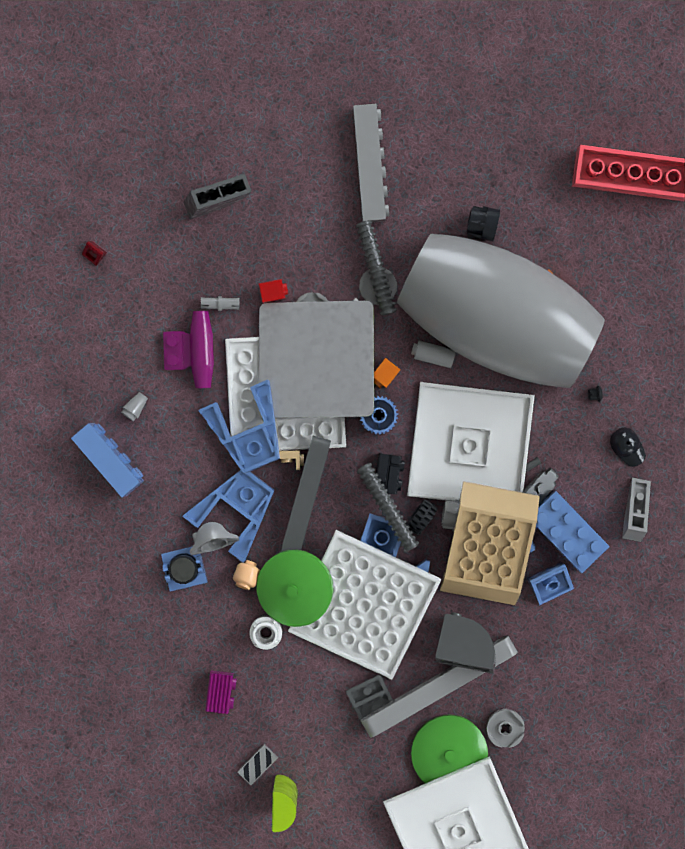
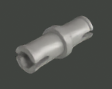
(220, 303)

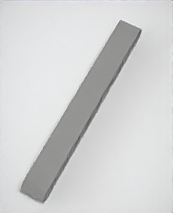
(430, 692)

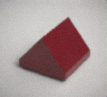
(93, 252)

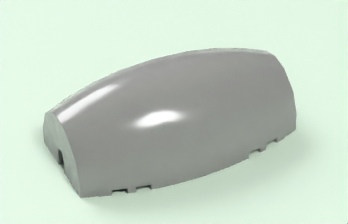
(501, 310)

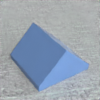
(380, 536)
(550, 583)

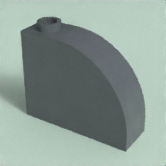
(216, 196)
(465, 644)

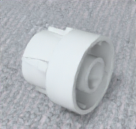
(265, 642)

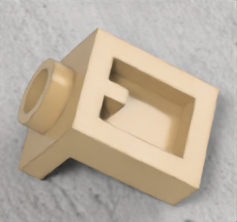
(287, 456)

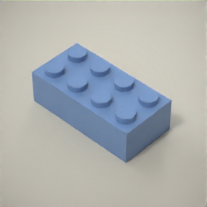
(108, 459)
(569, 532)

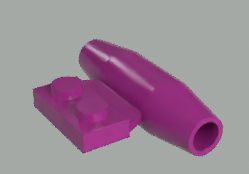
(192, 349)

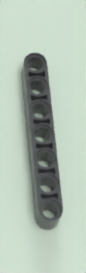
(306, 494)

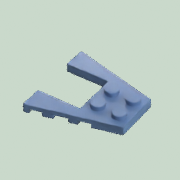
(254, 446)
(246, 495)

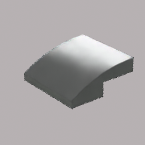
(369, 696)

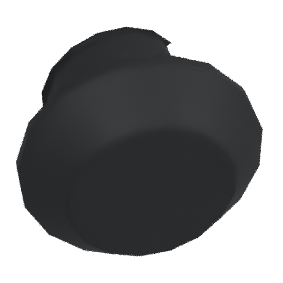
(596, 394)

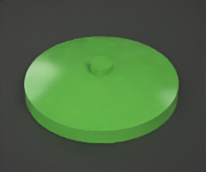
(295, 588)
(446, 746)

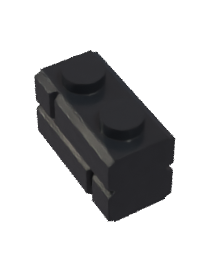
(388, 471)

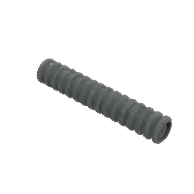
(376, 268)
(388, 508)

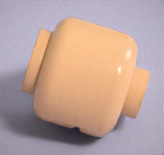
(246, 575)

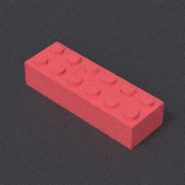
(629, 172)

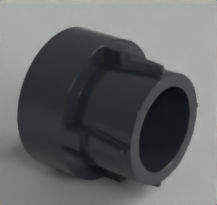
(483, 222)

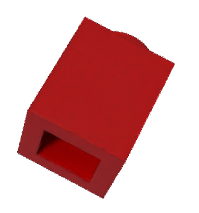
(273, 291)

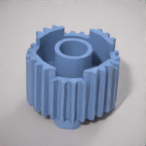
(385, 424)

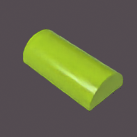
(284, 803)

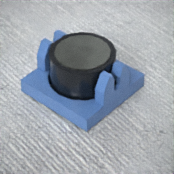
(182, 569)

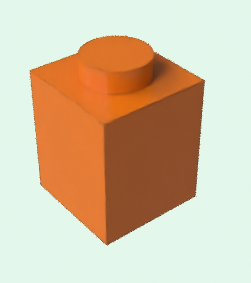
(385, 373)

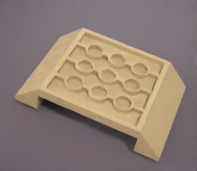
(490, 543)

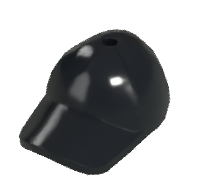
(631, 454)

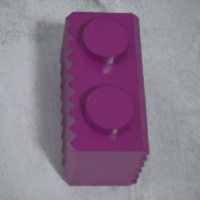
(219, 692)

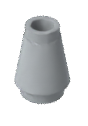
(134, 407)

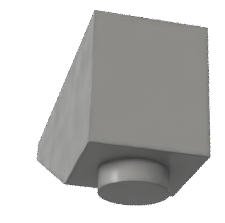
(637, 510)

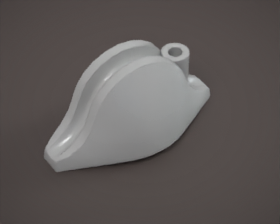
(211, 538)

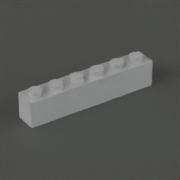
(369, 162)

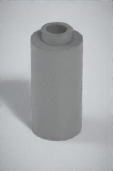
(433, 354)

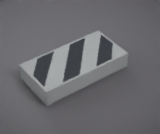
(257, 764)

